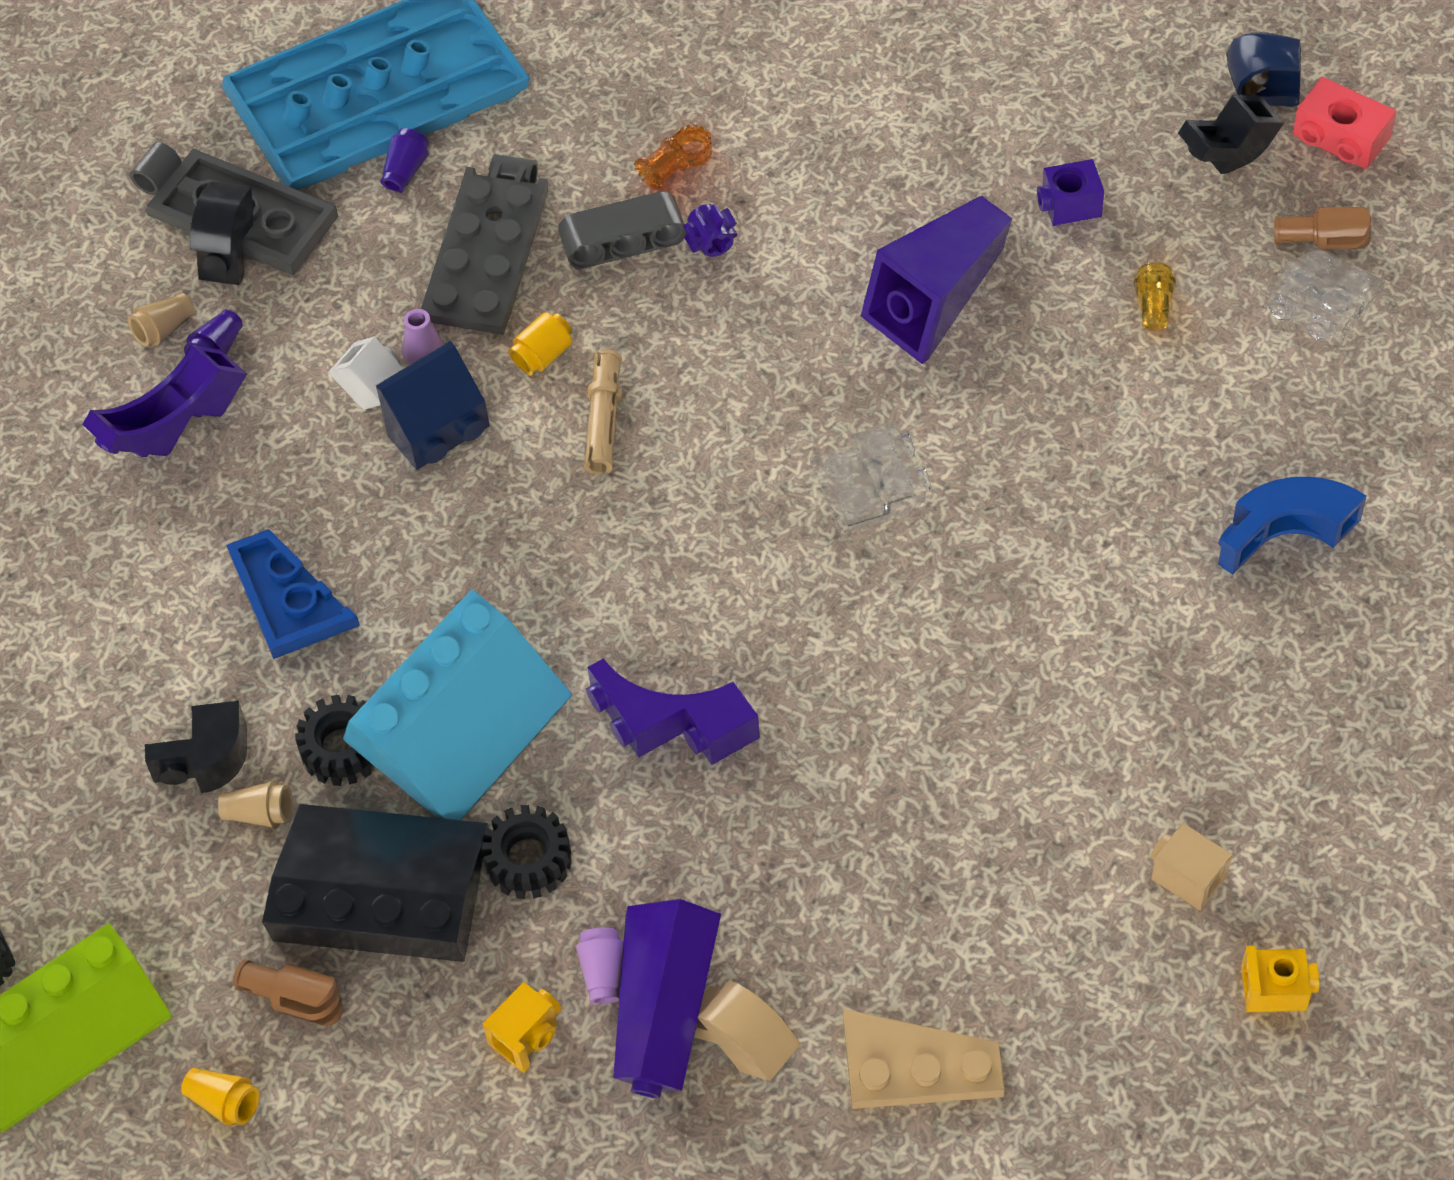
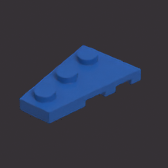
(285, 597)

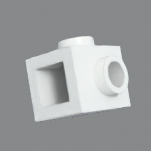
(363, 368)

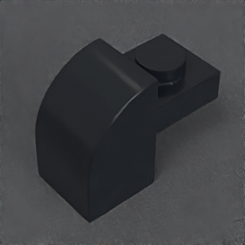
(1237, 134)
(217, 230)
(211, 755)

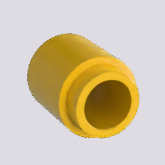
(541, 343)

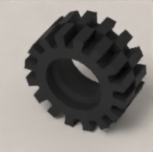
(312, 735)
(531, 876)

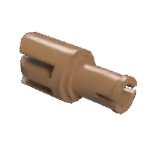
(1327, 228)
(292, 991)

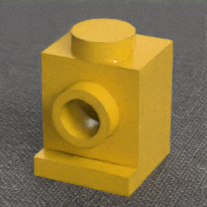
(1272, 993)
(522, 1025)

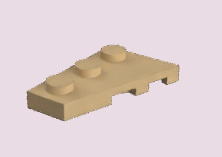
(916, 1064)

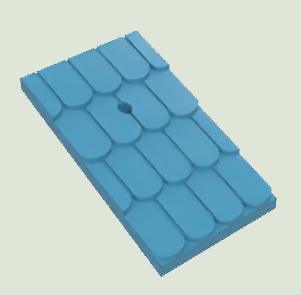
(375, 64)

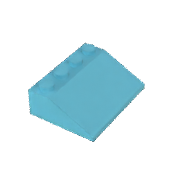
(458, 709)

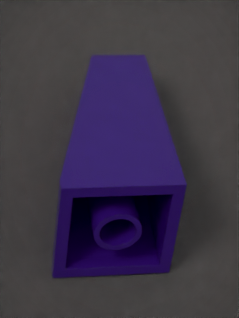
(931, 275)

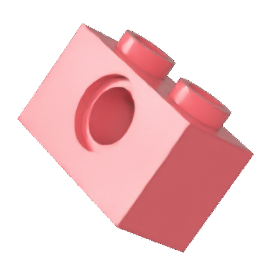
(1344, 122)

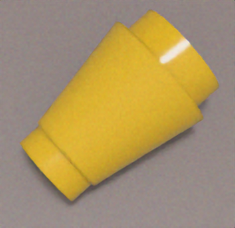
(222, 1095)

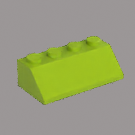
(72, 1021)

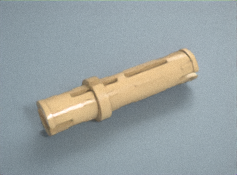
(604, 396)

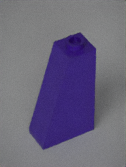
(661, 992)

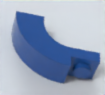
(1290, 506)

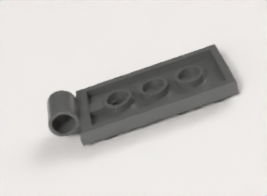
(284, 219)
(484, 258)

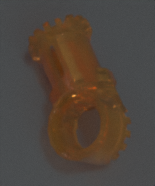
(673, 157)

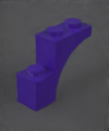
(154, 422)
(711, 721)

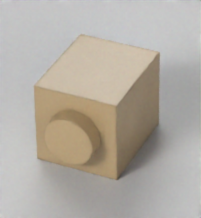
(1190, 865)

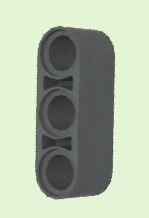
(621, 230)

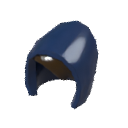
(1269, 62)

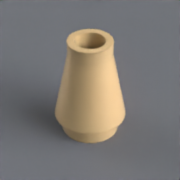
(159, 319)
(258, 805)

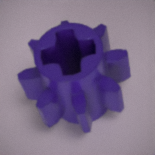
(710, 230)

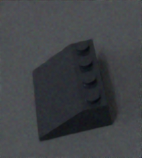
(376, 882)

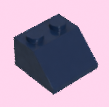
(432, 406)

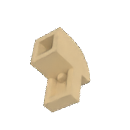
(745, 1030)

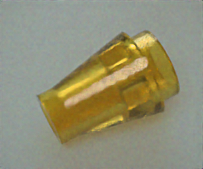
(1154, 293)

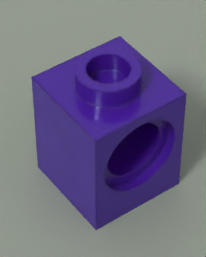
(1071, 192)

